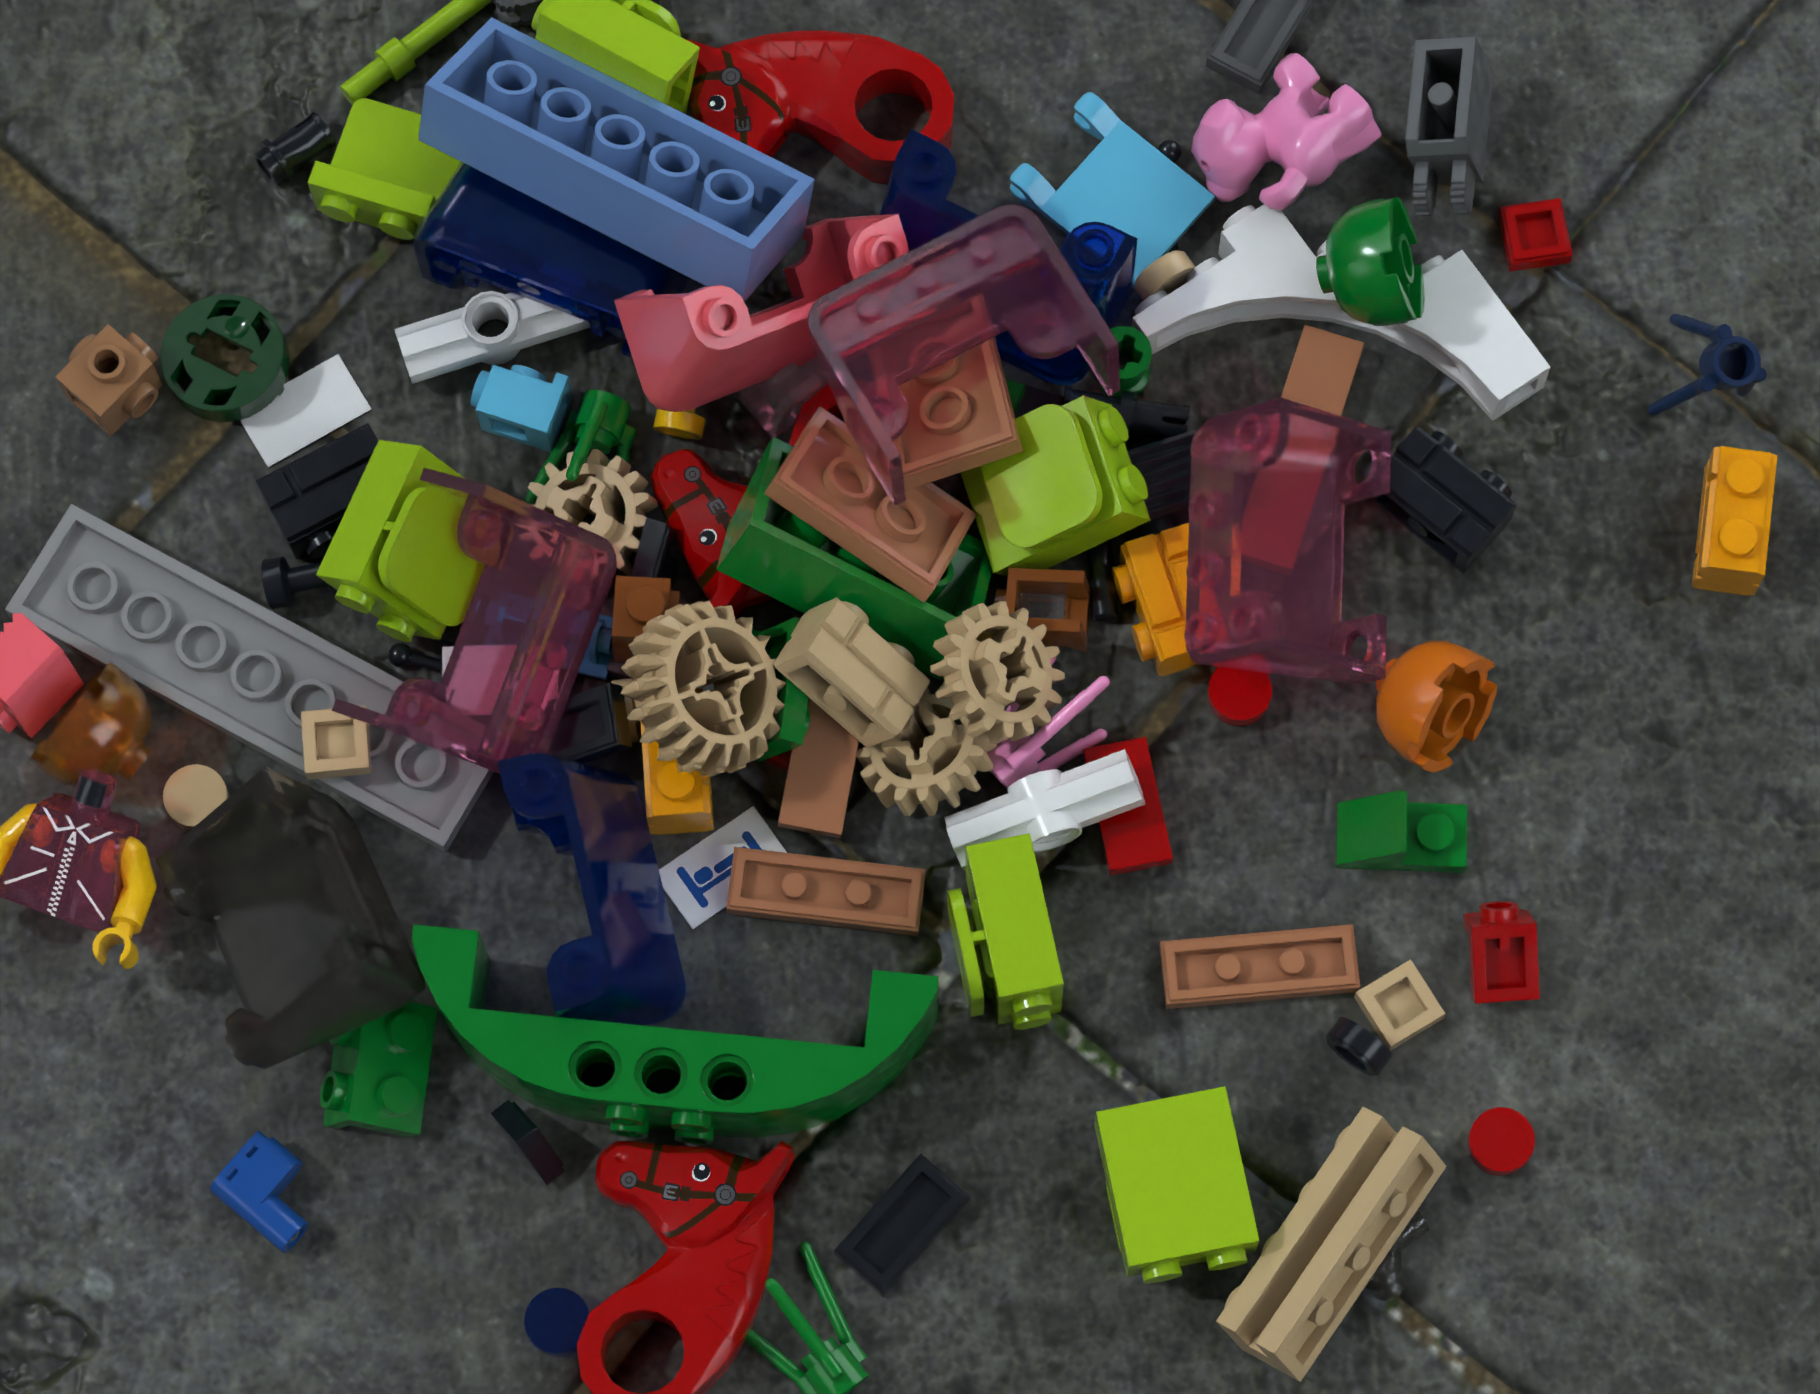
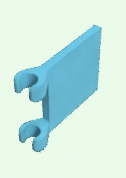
(1119, 185)

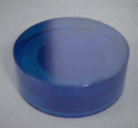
(556, 1321)

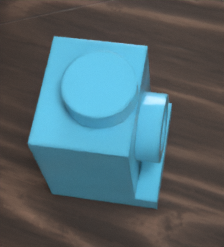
(522, 405)

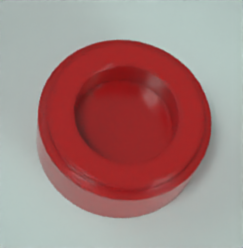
(1239, 695)
(1501, 1141)

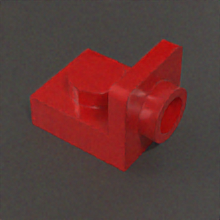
(1502, 953)

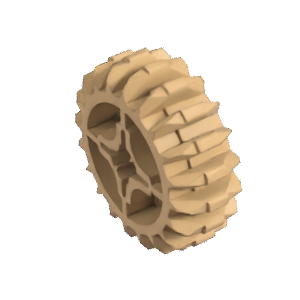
(696, 649)

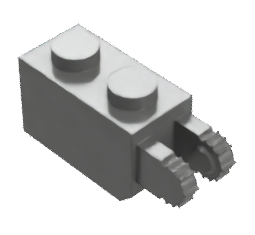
(1448, 120)

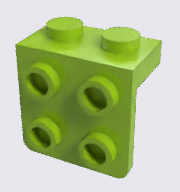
(381, 171)

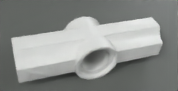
(453, 339)
(1050, 805)

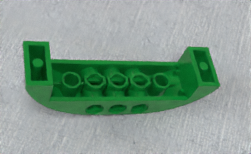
(784, 1081)

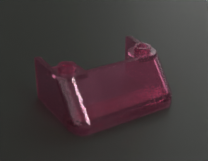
(941, 303)
(517, 639)

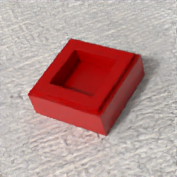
(1535, 234)

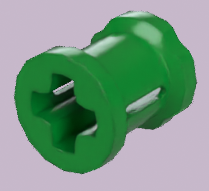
(1138, 348)

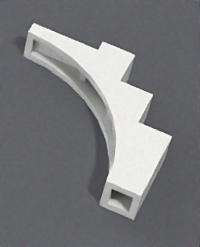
(1274, 275)

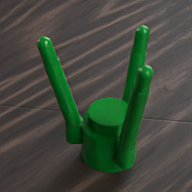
(595, 425)
(829, 1366)

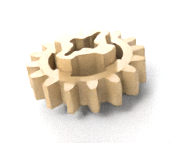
(601, 498)
(997, 672)
(930, 757)

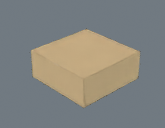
(334, 745)
(1399, 1005)

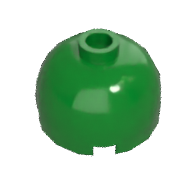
(1373, 265)

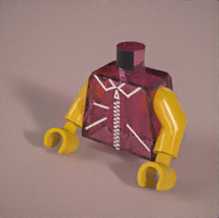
(80, 864)

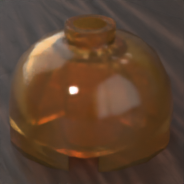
(99, 730)

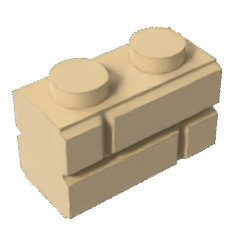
(852, 671)

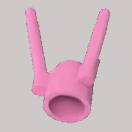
(1020, 757)

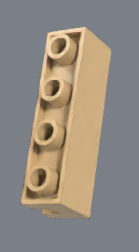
(1331, 1243)

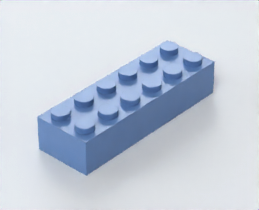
(615, 159)

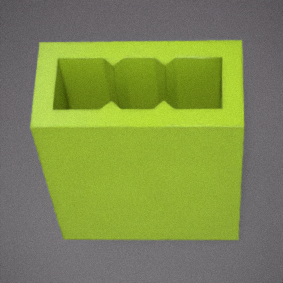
(624, 40)
(1060, 492)
(401, 547)
(1008, 937)
(1176, 1184)

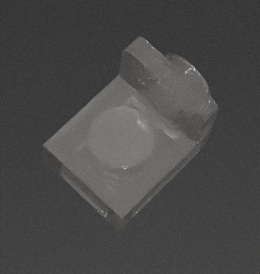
(780, 398)

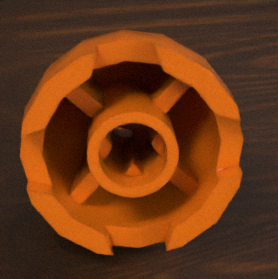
(1433, 701)

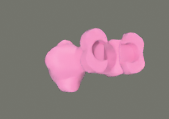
(1289, 131)

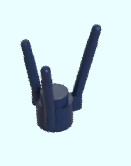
(1723, 365)

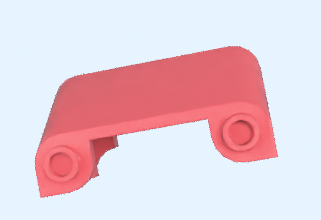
(708, 344)

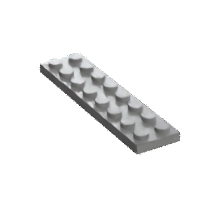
(233, 667)

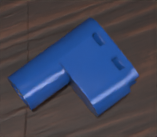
(252, 1189)

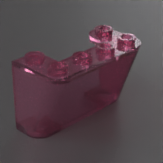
(1272, 542)

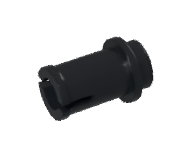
(294, 149)

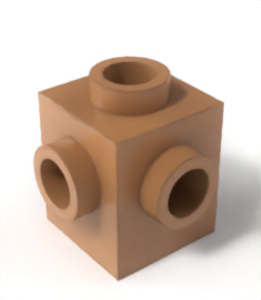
(111, 378)

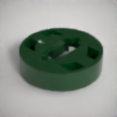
(247, 392)

